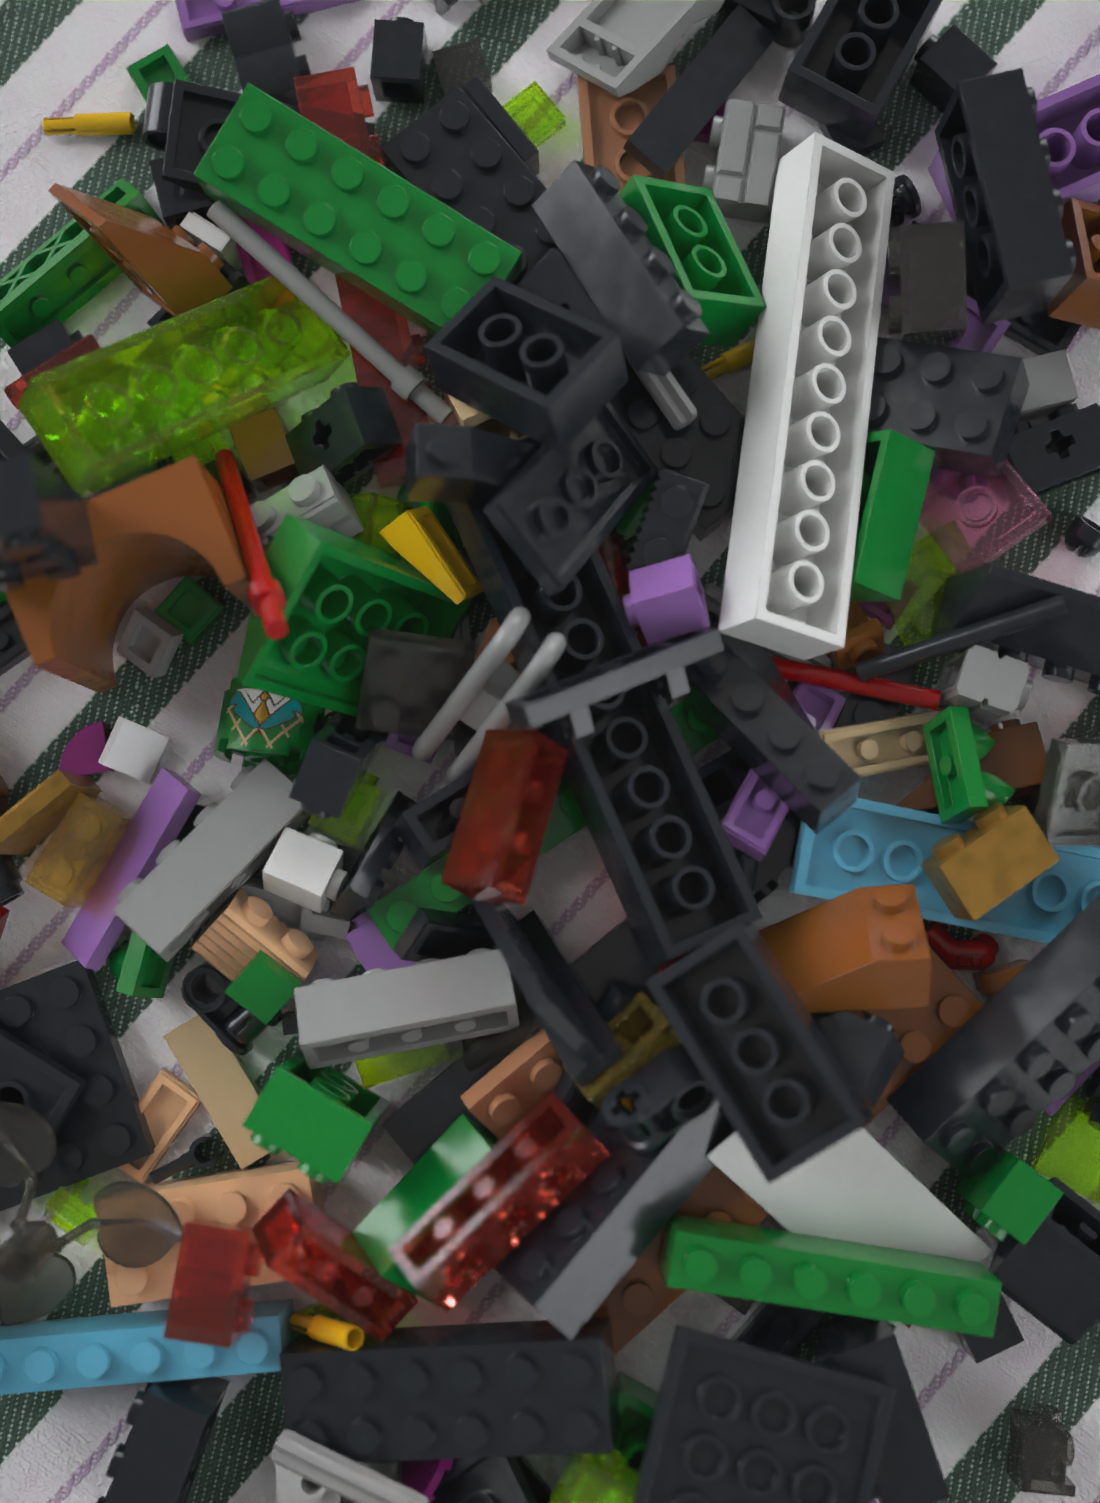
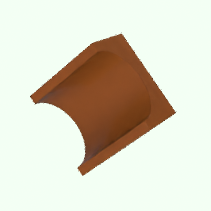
(141, 537)

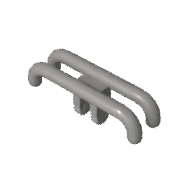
(485, 689)

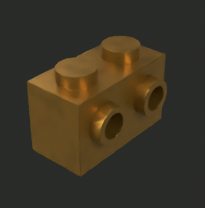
(988, 860)

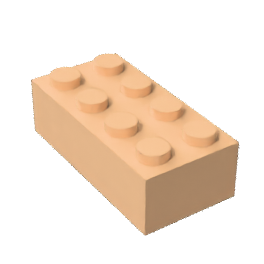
(221, 1197)

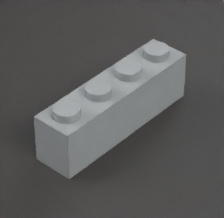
(212, 861)
(405, 1008)

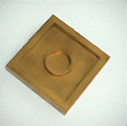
(41, 811)

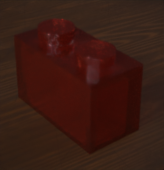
(213, 1284)

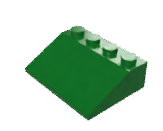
(332, 599)

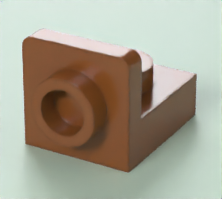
(862, 639)

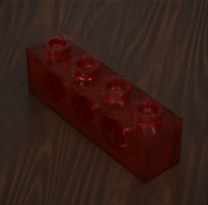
(497, 1203)

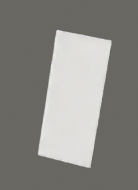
(854, 1196)

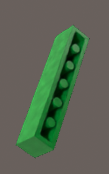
(829, 1275)

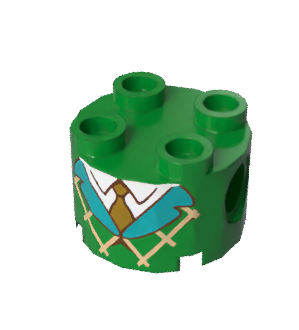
(265, 727)

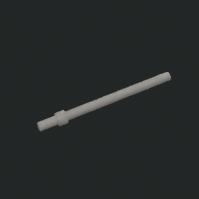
(405, 380)

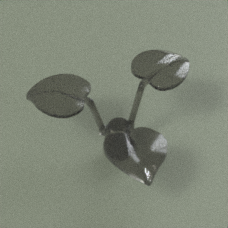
(132, 1224)

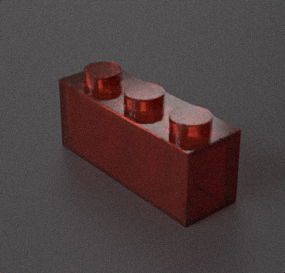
(505, 816)
(329, 1265)

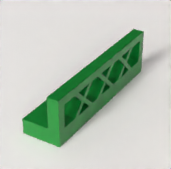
(61, 274)

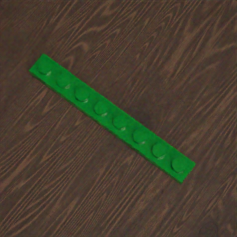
(426, 891)

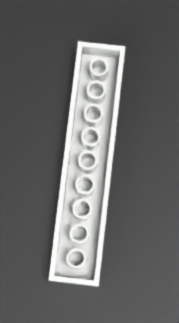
(808, 402)

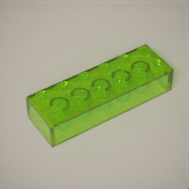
(179, 383)

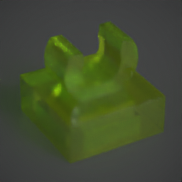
(69, 1210)

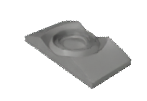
(626, 40)

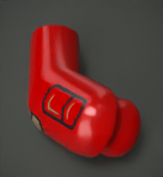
(961, 954)

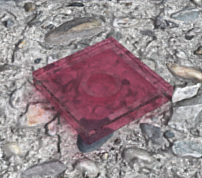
(980, 516)

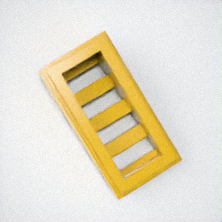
(431, 551)

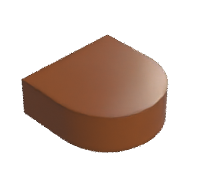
(995, 978)

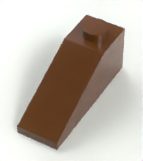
(1015, 758)

